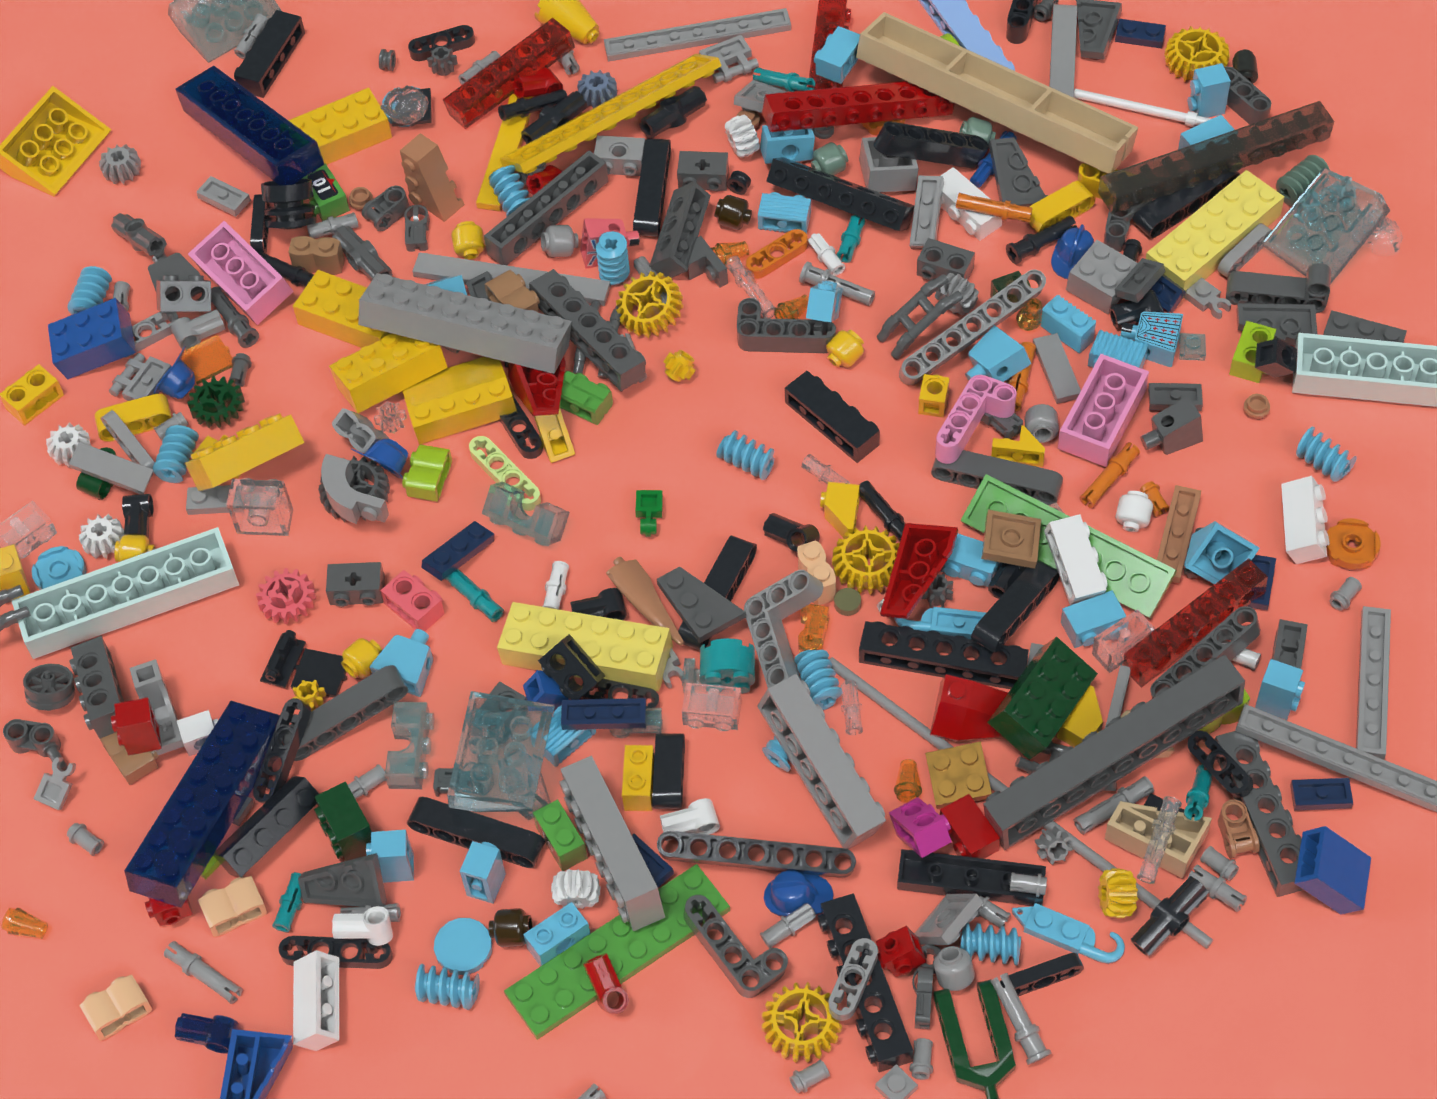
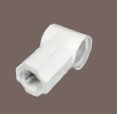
(697, 818)
(373, 925)

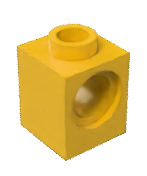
(933, 395)

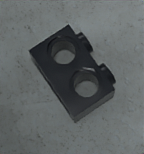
(576, 663)

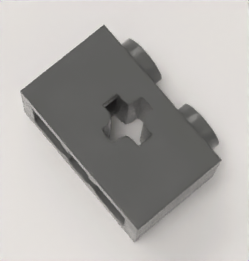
(705, 168)
(355, 583)

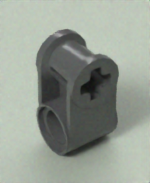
(387, 208)

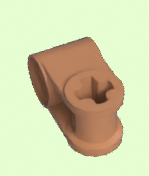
(1237, 834)

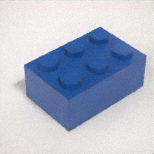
(91, 338)

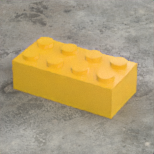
(346, 125)
(332, 308)
(385, 369)
(237, 455)

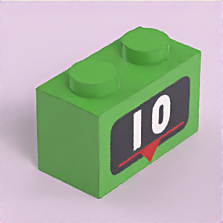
(328, 195)
(560, 835)

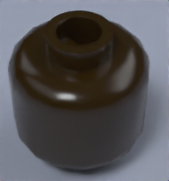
(733, 212)
(509, 927)

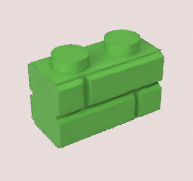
(585, 397)

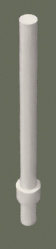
(1190, 118)

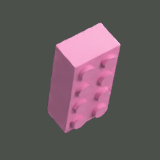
(240, 272)
(1103, 410)

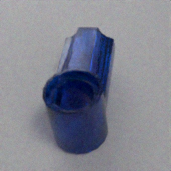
(210, 1032)

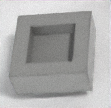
(896, 1084)

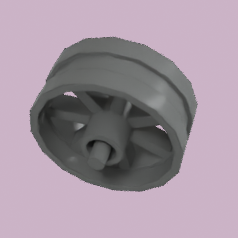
(46, 688)

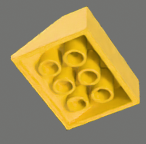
(51, 142)
(459, 399)

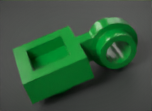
(649, 506)

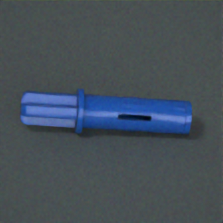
(985, 165)

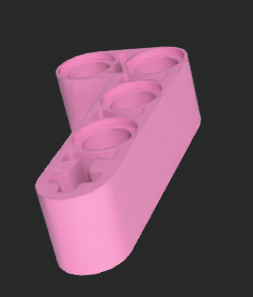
(978, 397)

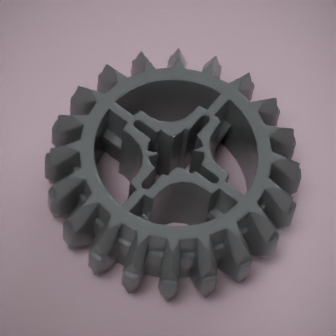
(362, 470)

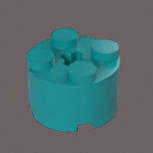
(728, 664)

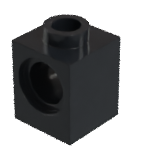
(1276, 358)

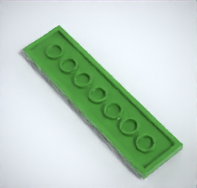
(1132, 575)
(562, 985)

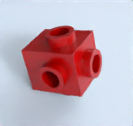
(166, 913)
(900, 951)

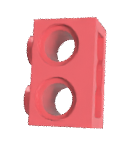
(408, 605)

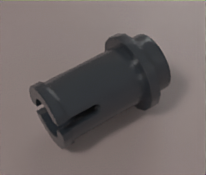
(1132, 249)

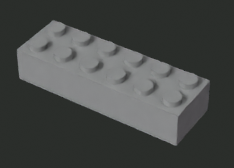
(821, 761)
(611, 844)

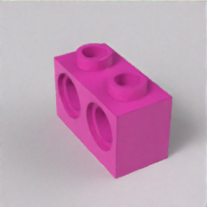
(920, 827)

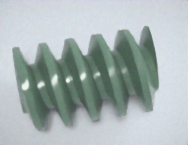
(1299, 178)

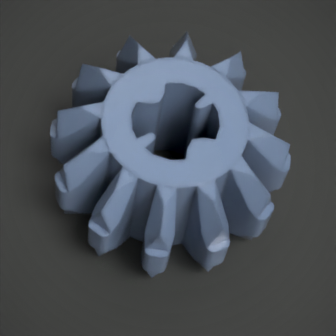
(597, 88)

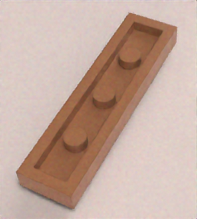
(1179, 528)

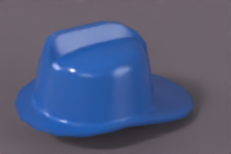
(1070, 250)
(177, 379)
(388, 455)
(794, 889)

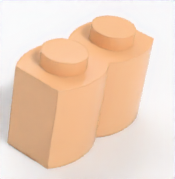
(813, 560)
(232, 905)
(115, 1007)

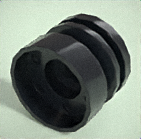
(288, 204)

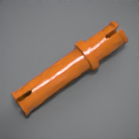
(1005, 210)
(1023, 386)
(1116, 467)

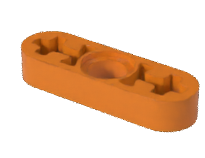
(781, 244)

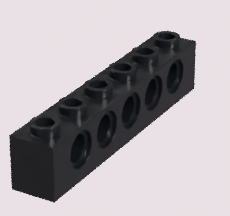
(840, 193)
(930, 662)
(897, 1048)

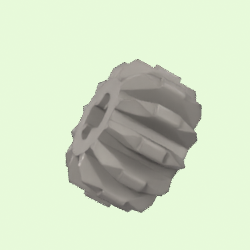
(120, 164)
(967, 289)

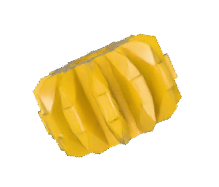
(1117, 893)

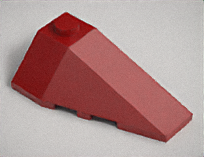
(538, 389)
(916, 565)
(965, 709)

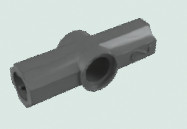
(138, 234)
(361, 253)

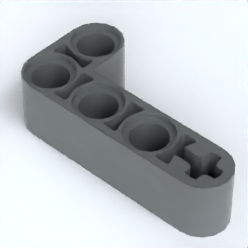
(1279, 289)
(780, 335)
(730, 944)

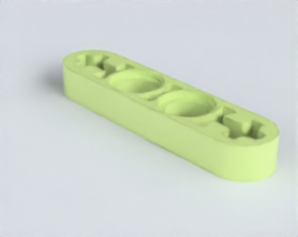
(507, 471)

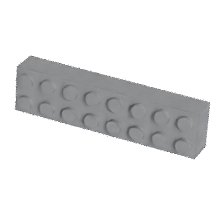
(464, 322)

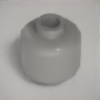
(559, 241)
(1042, 422)
(954, 968)

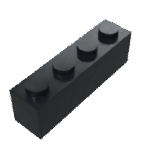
(270, 53)
(832, 416)
(266, 826)

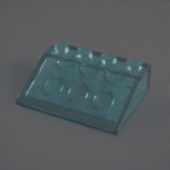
(217, 25)
(1327, 223)
(499, 754)

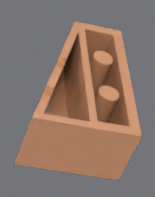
(427, 178)

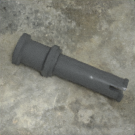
(237, 323)

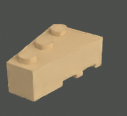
(1132, 830)

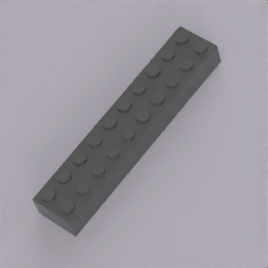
(1114, 751)

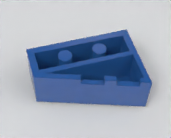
(254, 1063)

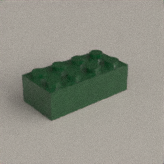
(1042, 698)

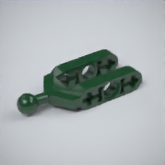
(985, 1076)

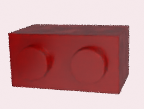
(136, 726)
(970, 829)

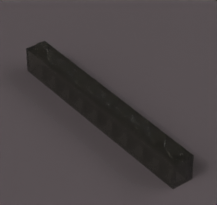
(1215, 157)

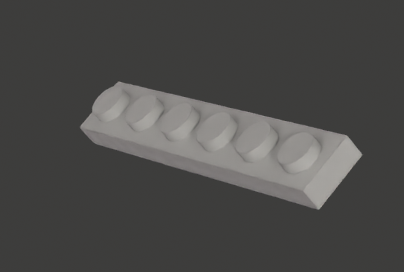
(1373, 681)

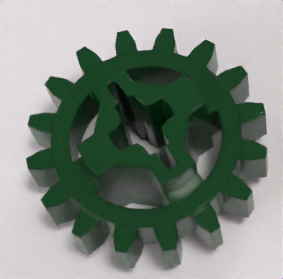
(216, 402)

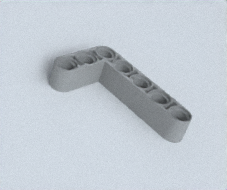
(765, 617)

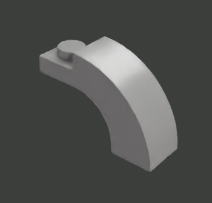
(346, 501)
(151, 684)

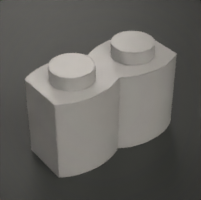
(357, 429)

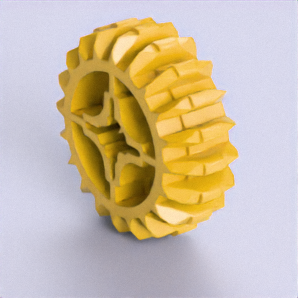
(1195, 50)
(652, 313)
(851, 562)
(778, 1016)

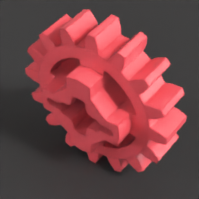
(297, 588)

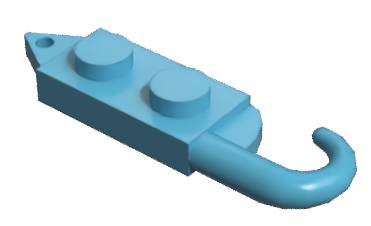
(945, 621)
(1065, 932)

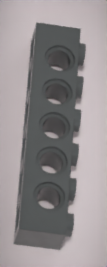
(546, 208)
(590, 331)
(1279, 821)

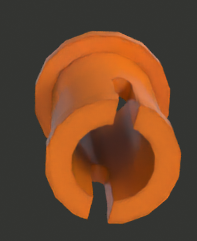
(1155, 496)

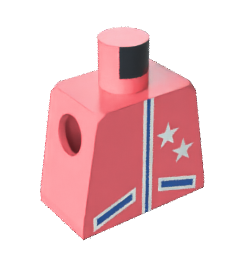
(592, 231)

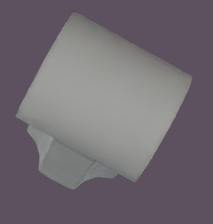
(190, 332)

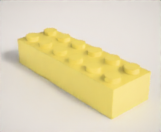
(1216, 228)
(620, 648)

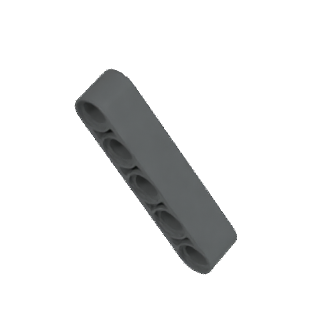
(972, 467)
(1212, 647)
(350, 710)

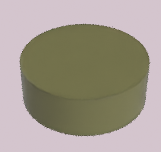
(847, 601)

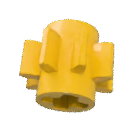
(679, 365)
(310, 693)

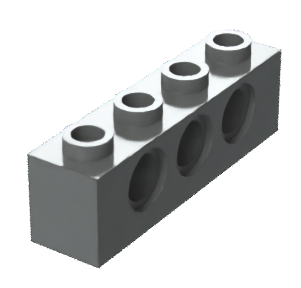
(680, 230)
(97, 683)

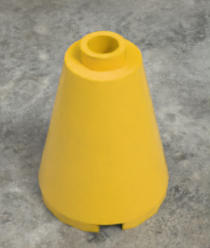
(572, 16)

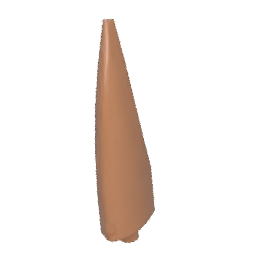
(639, 590)

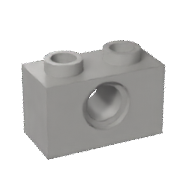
(621, 154)

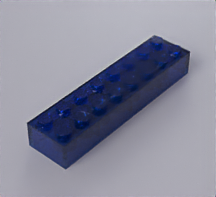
(250, 126)
(202, 806)

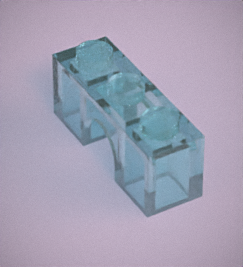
(505, 507)
(408, 767)

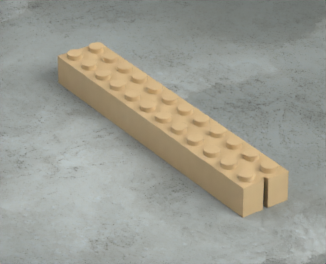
(997, 92)

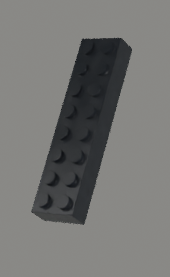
(965, 875)

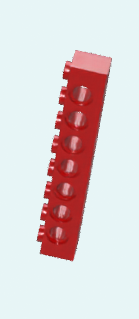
(851, 106)

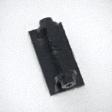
(283, 660)

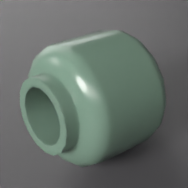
(978, 127)
(830, 159)

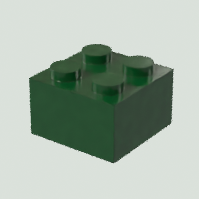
(343, 822)

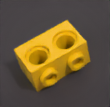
(31, 394)
(638, 778)

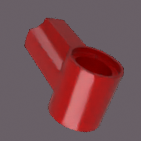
(541, 83)
(539, 180)
(604, 982)

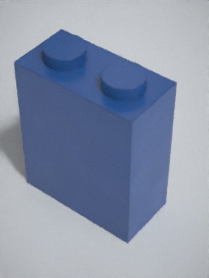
(1333, 870)

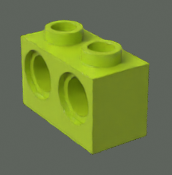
(1245, 355)

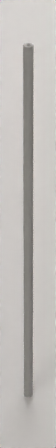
(996, 785)

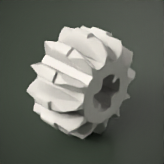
(742, 136)
(64, 442)
(100, 535)
(576, 887)

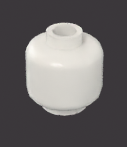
(1134, 511)

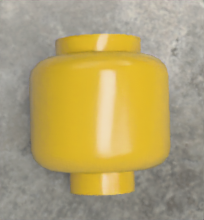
(468, 240)
(845, 348)
(131, 546)
(359, 657)

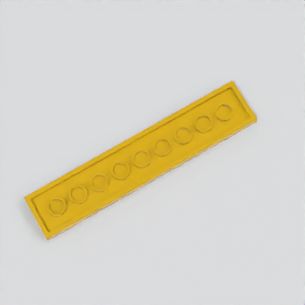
(610, 112)

